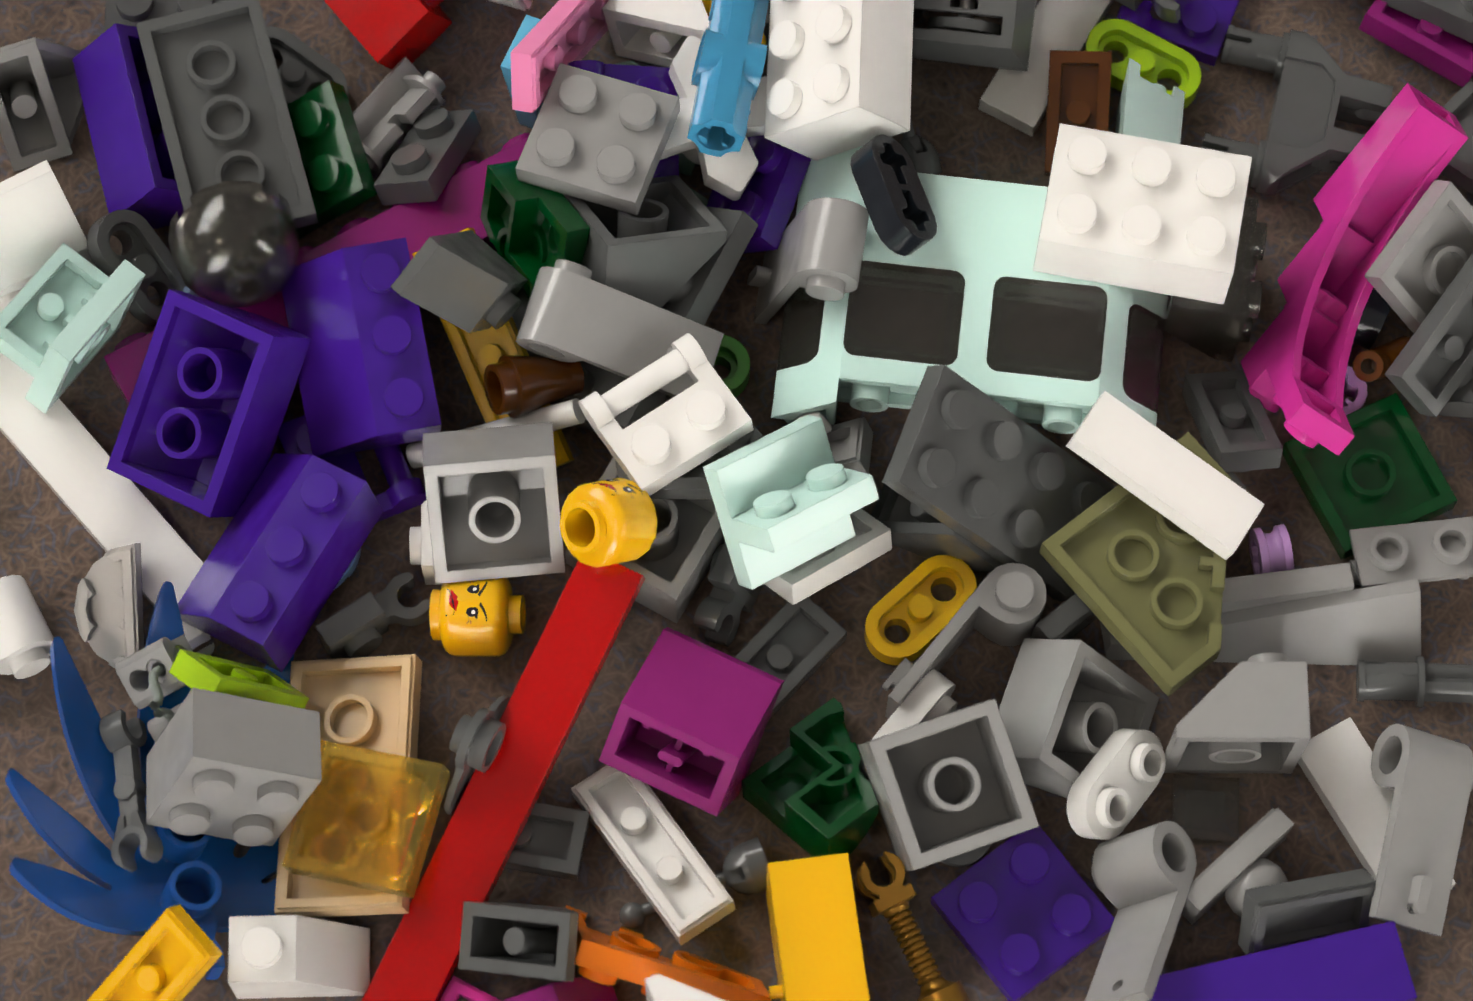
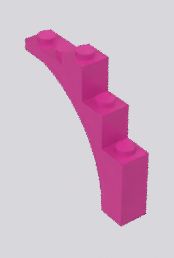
(1307, 347)

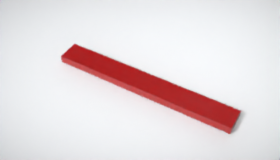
(503, 797)

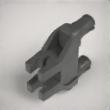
(1306, 103)

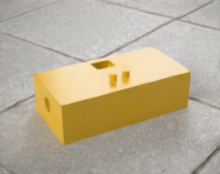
(815, 930)

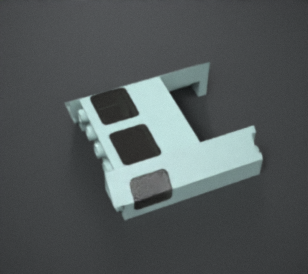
(976, 305)

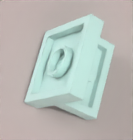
(64, 320)
(785, 500)

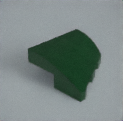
(530, 223)
(816, 786)

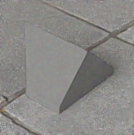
(38, 101)

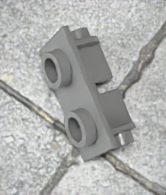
(392, 109)
(1413, 551)

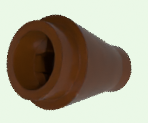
(529, 382)

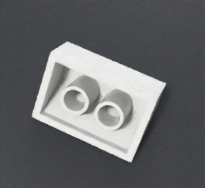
(32, 227)

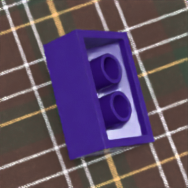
(126, 127)
(368, 353)
(208, 403)
(281, 557)

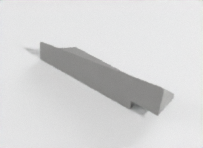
(1313, 618)

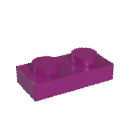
(1421, 42)

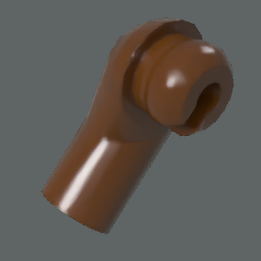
(1373, 363)

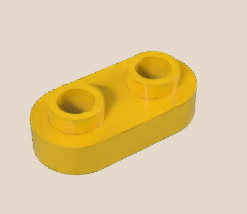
(916, 610)

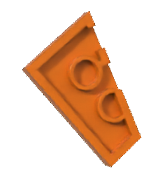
(634, 959)

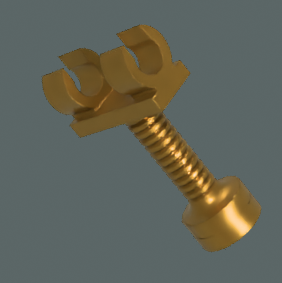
(893, 905)

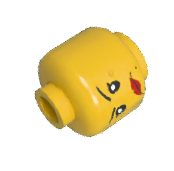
(608, 522)
(476, 617)

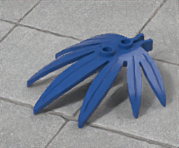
(193, 869)

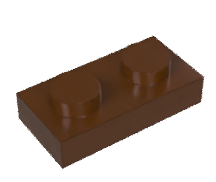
(1077, 94)

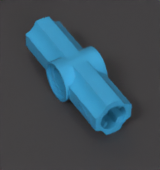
(727, 75)

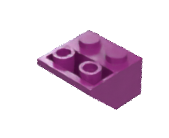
(692, 722)

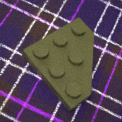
(1146, 581)

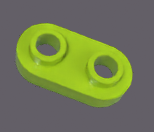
(1157, 56)

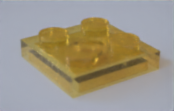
(368, 820)

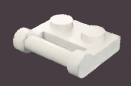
(677, 432)

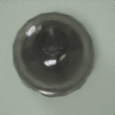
(235, 244)

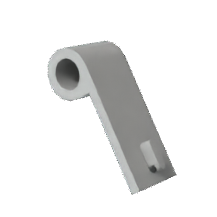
(816, 252)
(592, 323)
(1000, 609)
(1424, 825)
(1148, 883)

